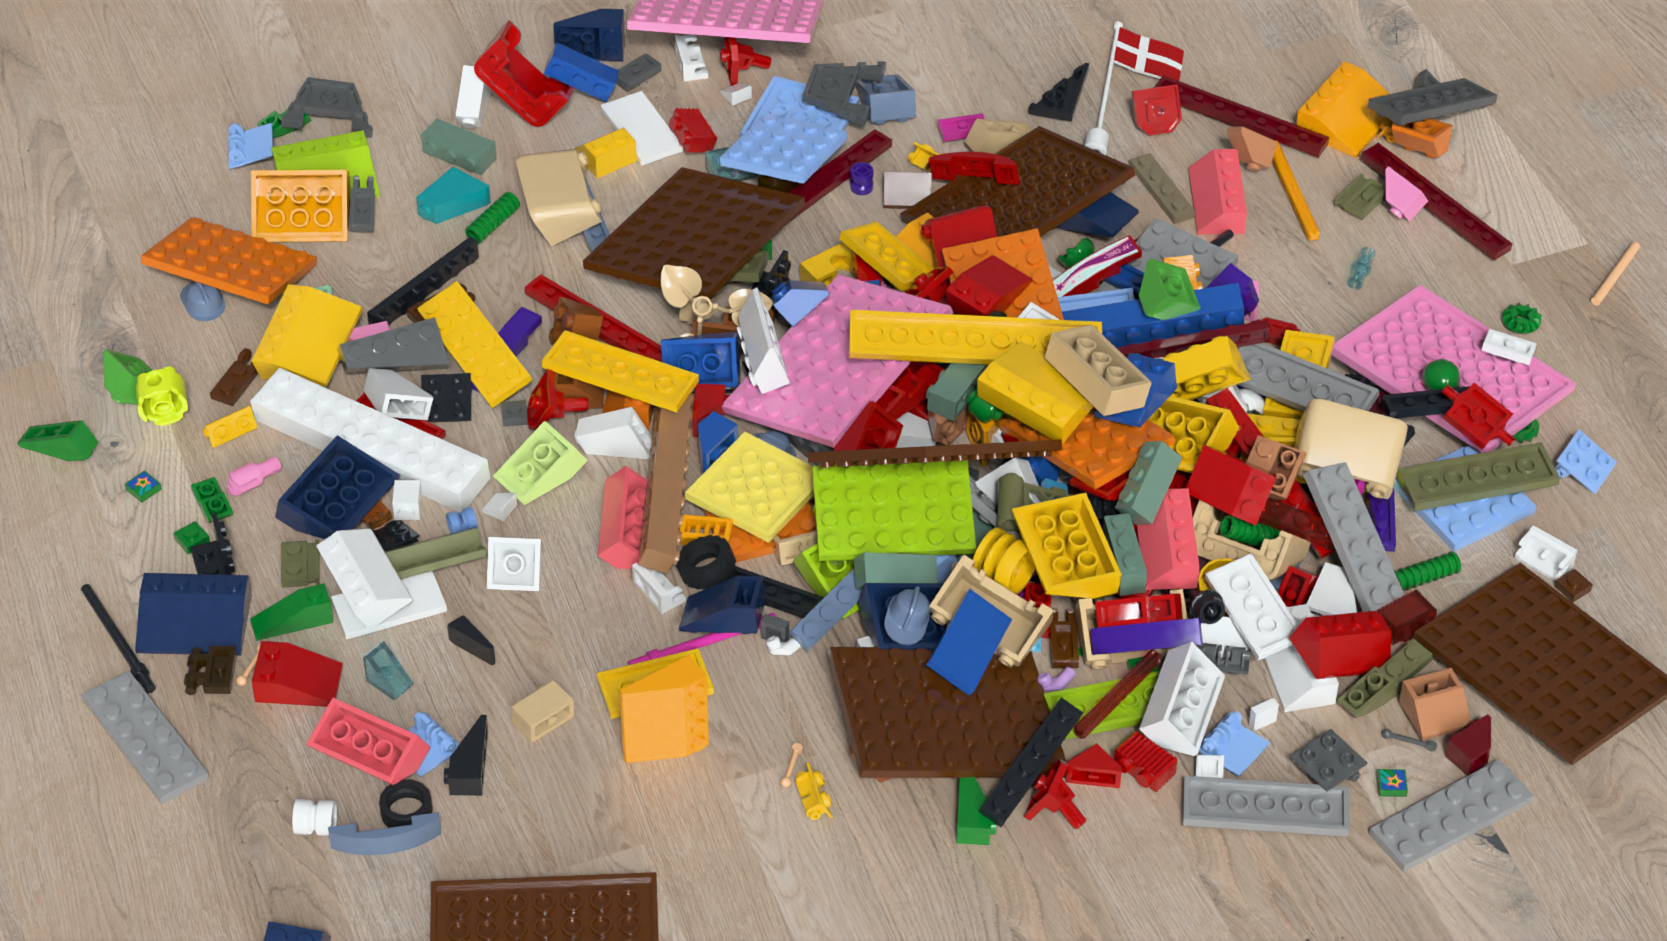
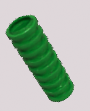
(493, 217)
(1245, 532)
(1428, 570)

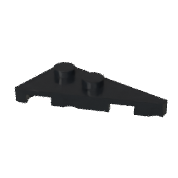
(1063, 97)

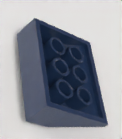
(335, 491)
(874, 606)
(192, 612)

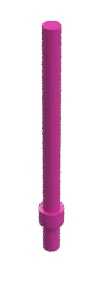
(688, 645)

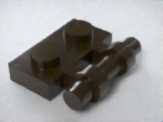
(219, 670)

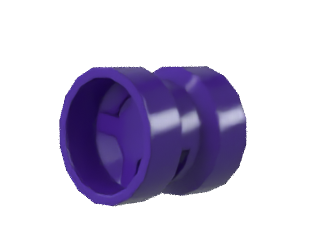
(861, 178)

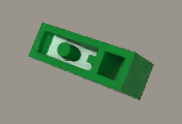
(60, 440)
(296, 612)
(971, 824)

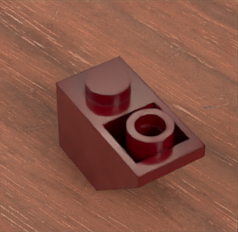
(1471, 747)

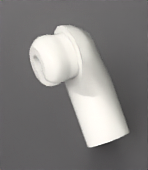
(787, 648)

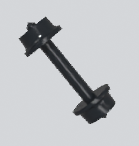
(1204, 605)

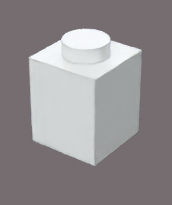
(407, 500)

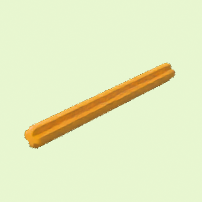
(1295, 194)

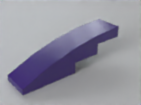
(517, 330)
(1146, 636)

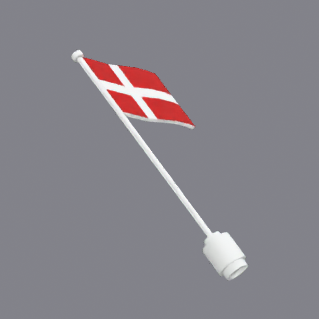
(1141, 56)

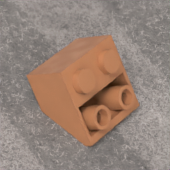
(1279, 459)
(1435, 703)

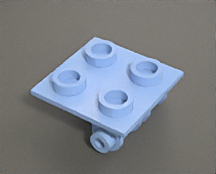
(249, 145)
(1585, 462)
(437, 738)
(1234, 742)

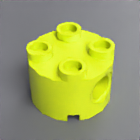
(161, 396)

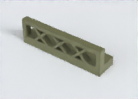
(437, 552)

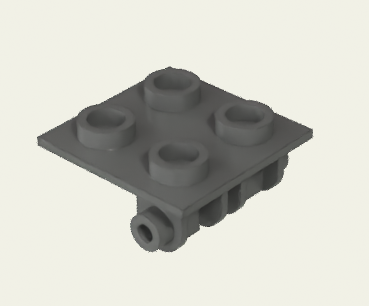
(1236, 665)
(1329, 760)

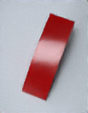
(1139, 610)

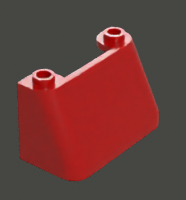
(518, 80)
(958, 229)

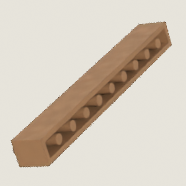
(665, 487)

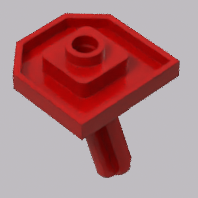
(740, 57)
(1157, 109)
(929, 287)
(549, 403)
(1054, 795)

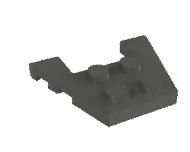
(833, 84)
(328, 99)

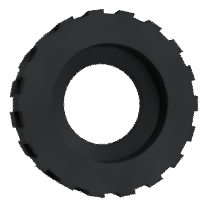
(712, 573)

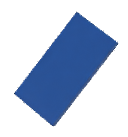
(969, 642)

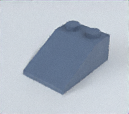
(887, 99)

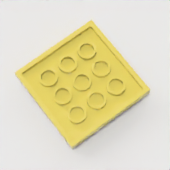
(754, 486)

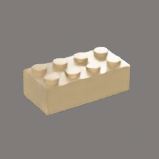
(1098, 370)

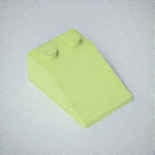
(540, 464)

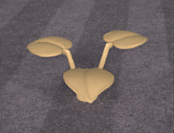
(683, 284)

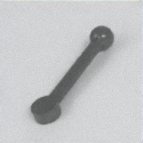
(1430, 745)

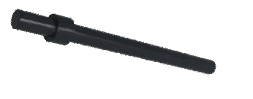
(137, 669)

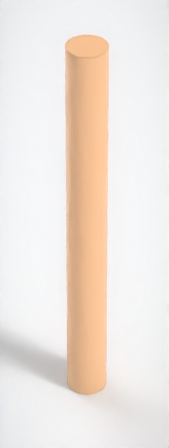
(1615, 273)

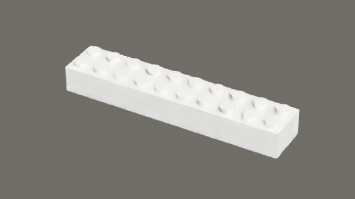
(319, 415)

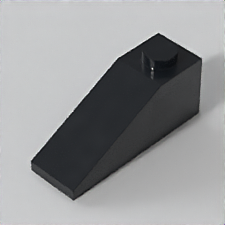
(468, 762)

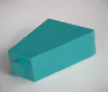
(452, 196)

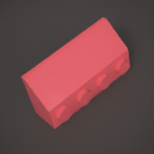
(1218, 193)
(622, 518)
(1170, 544)
(368, 743)

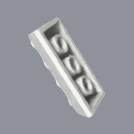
(761, 345)
(364, 575)
(1294, 680)
(1182, 700)

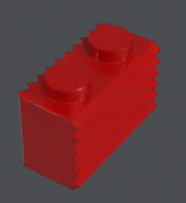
(692, 130)
(1145, 761)

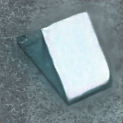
(386, 672)

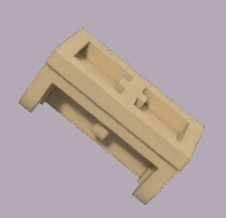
(789, 548)

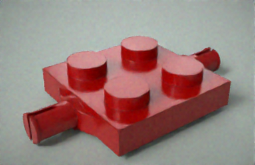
(1478, 415)

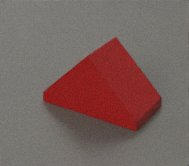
(1094, 768)

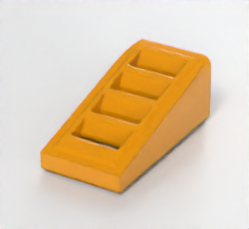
(697, 522)

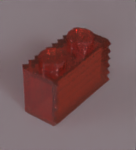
(1407, 615)

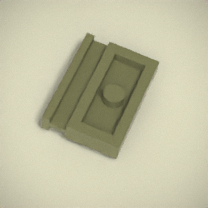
(1361, 196)
(299, 563)

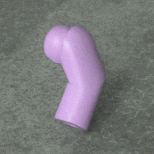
(1056, 683)

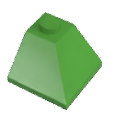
(1166, 291)
(122, 374)

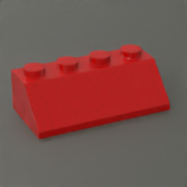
(1343, 643)

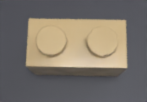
(542, 711)

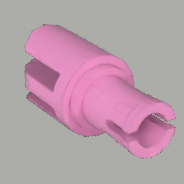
(251, 475)

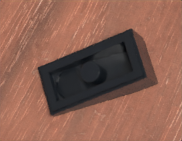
(469, 638)

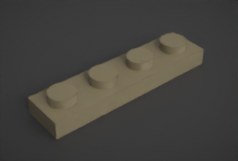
(1162, 188)

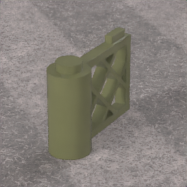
(1015, 493)

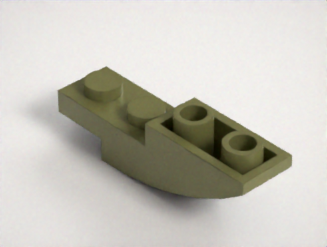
(1385, 683)

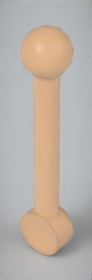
(241, 680)
(797, 748)

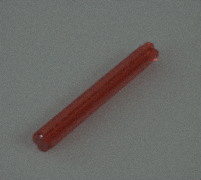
(1117, 694)

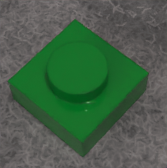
(190, 536)

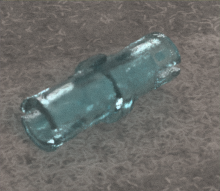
(1361, 268)

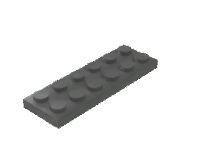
(1431, 101)

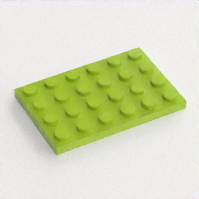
(893, 509)

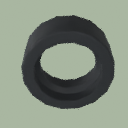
(402, 790)

